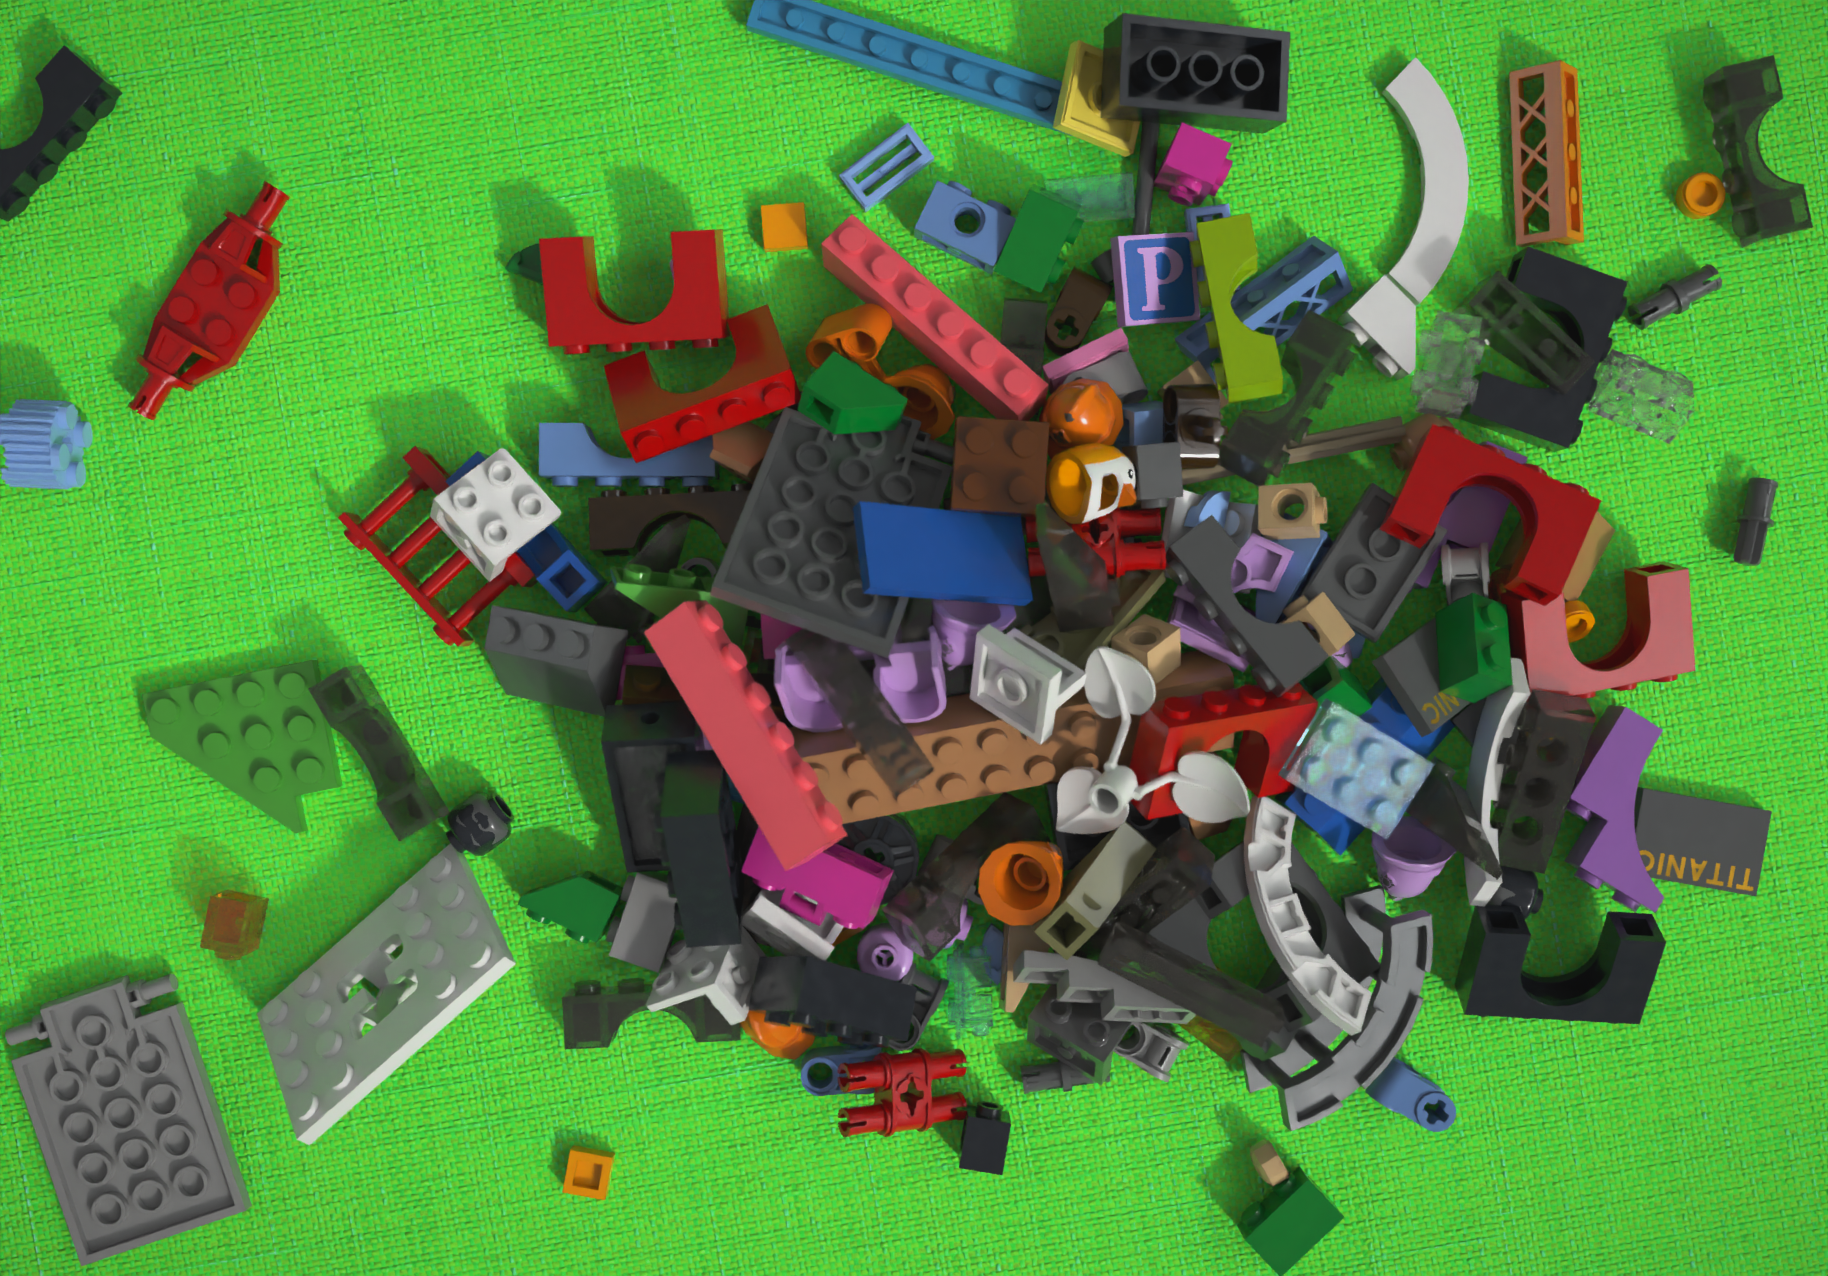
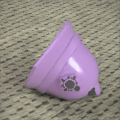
(959, 623)
(1409, 858)

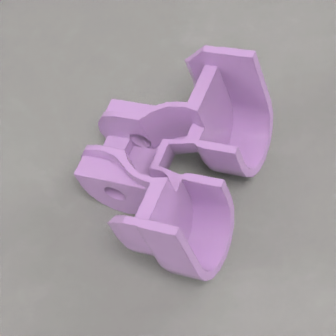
(908, 679)

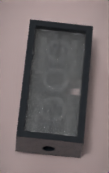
(634, 753)

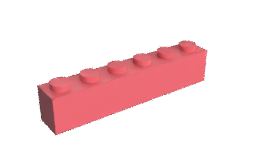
(933, 322)
(746, 733)

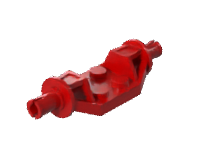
(213, 304)

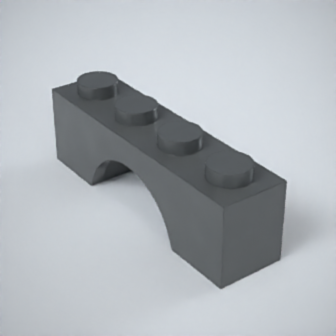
(1277, 652)

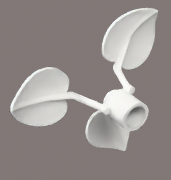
(1098, 802)

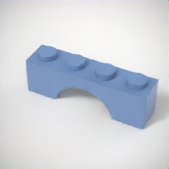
(573, 453)

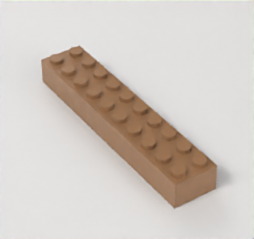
(985, 756)

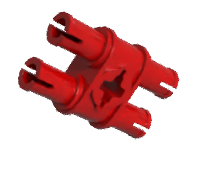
(1108, 544)
(901, 1092)

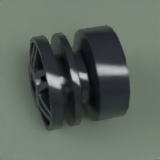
(893, 838)

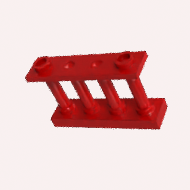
(427, 474)

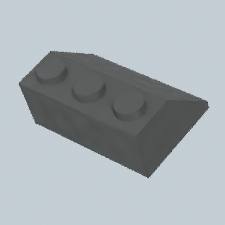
(556, 658)

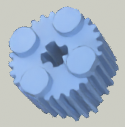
(44, 444)

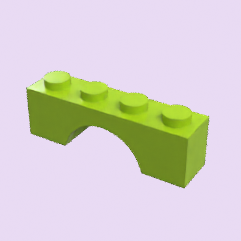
(1248, 358)

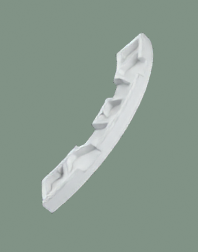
(1442, 175)
(1485, 772)
(1285, 924)

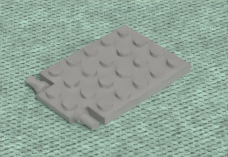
(126, 1118)

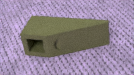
(1094, 889)

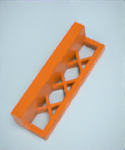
(1562, 152)

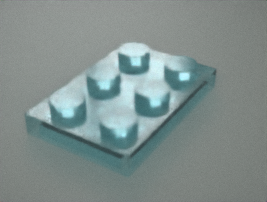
(1356, 769)

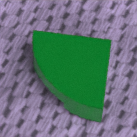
(527, 264)

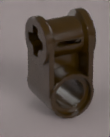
(1076, 307)

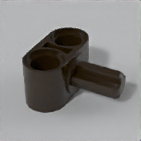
(1193, 419)

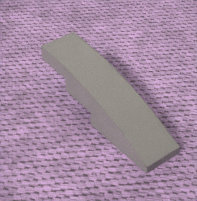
(1088, 982)

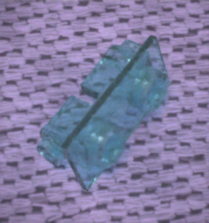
(967, 973)

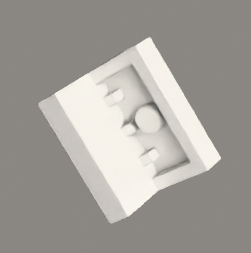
(1021, 681)
(787, 931)

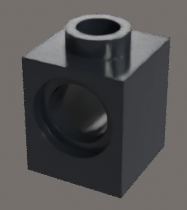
(984, 1138)

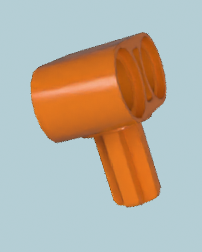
(854, 335)

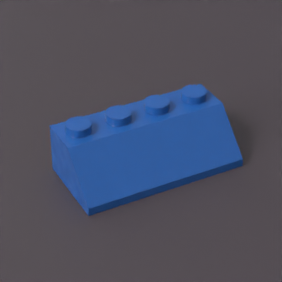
(1388, 717)

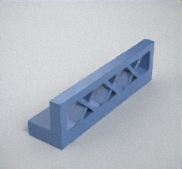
(1267, 296)

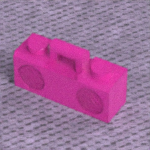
(836, 878)

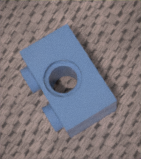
(938, 227)

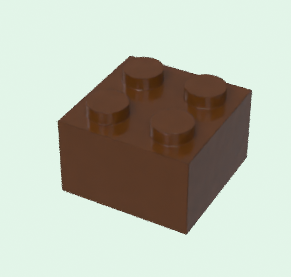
(998, 466)

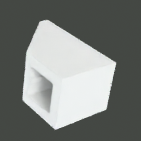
(1385, 327)

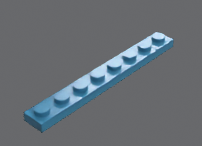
(908, 58)

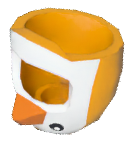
(1090, 482)

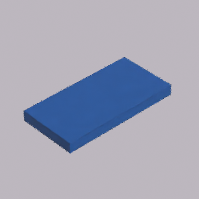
(941, 554)

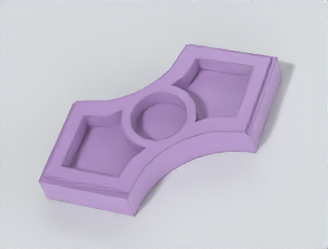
(1257, 566)

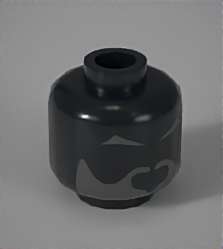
(479, 823)
(1518, 889)

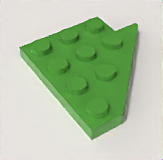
(253, 736)

